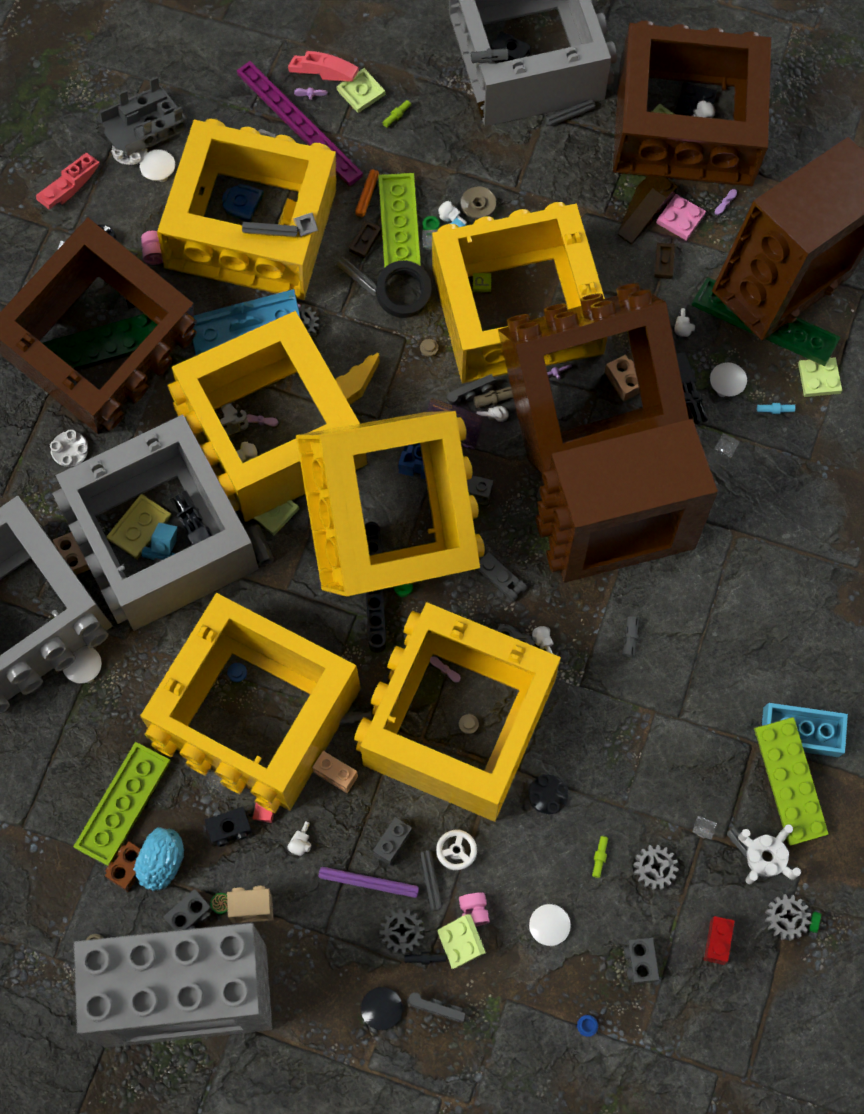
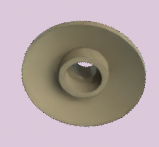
(478, 196)

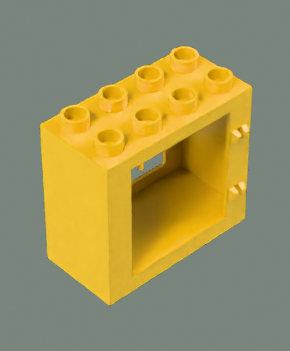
(502, 245)
(220, 248)
(241, 369)
(337, 510)
(235, 630)
(483, 652)

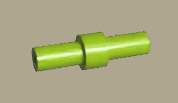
(397, 113)
(600, 857)

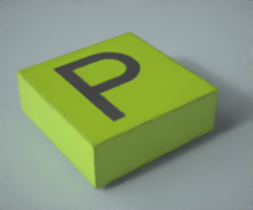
(481, 282)

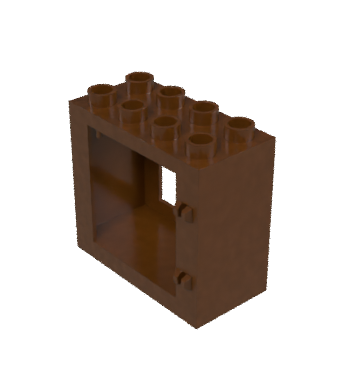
(690, 144)
(797, 242)
(52, 292)
(653, 355)
(625, 500)

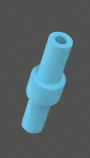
(775, 408)

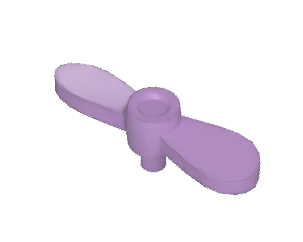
(310, 92)
(725, 202)
(556, 371)
(261, 420)
(455, 677)

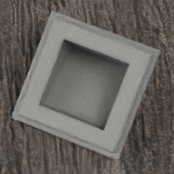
(305, 224)

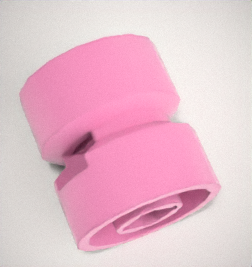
(151, 248)
(474, 905)

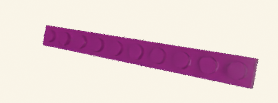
(296, 119)

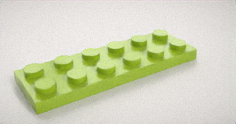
(399, 218)
(791, 780)
(122, 804)

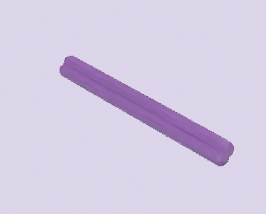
(368, 882)

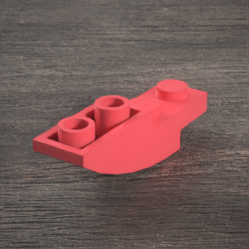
(326, 65)
(69, 183)

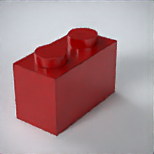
(719, 940)

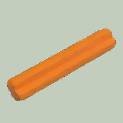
(367, 193)

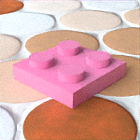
(681, 217)

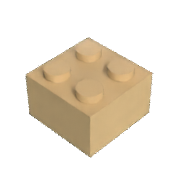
(250, 905)

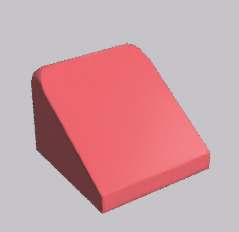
(262, 814)

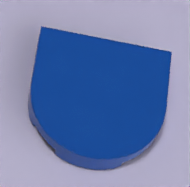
(242, 201)

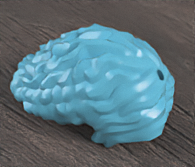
(159, 859)

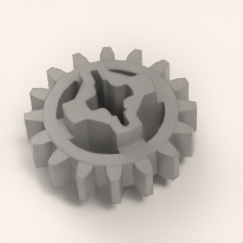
(652, 855)
(786, 908)

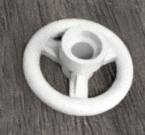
(441, 854)

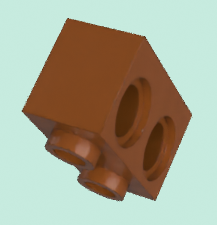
(122, 863)

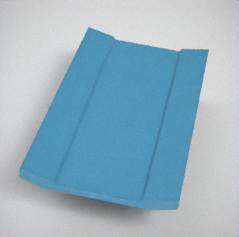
(233, 321)

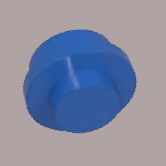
(237, 672)
(587, 1025)

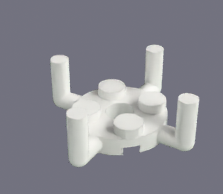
(775, 847)

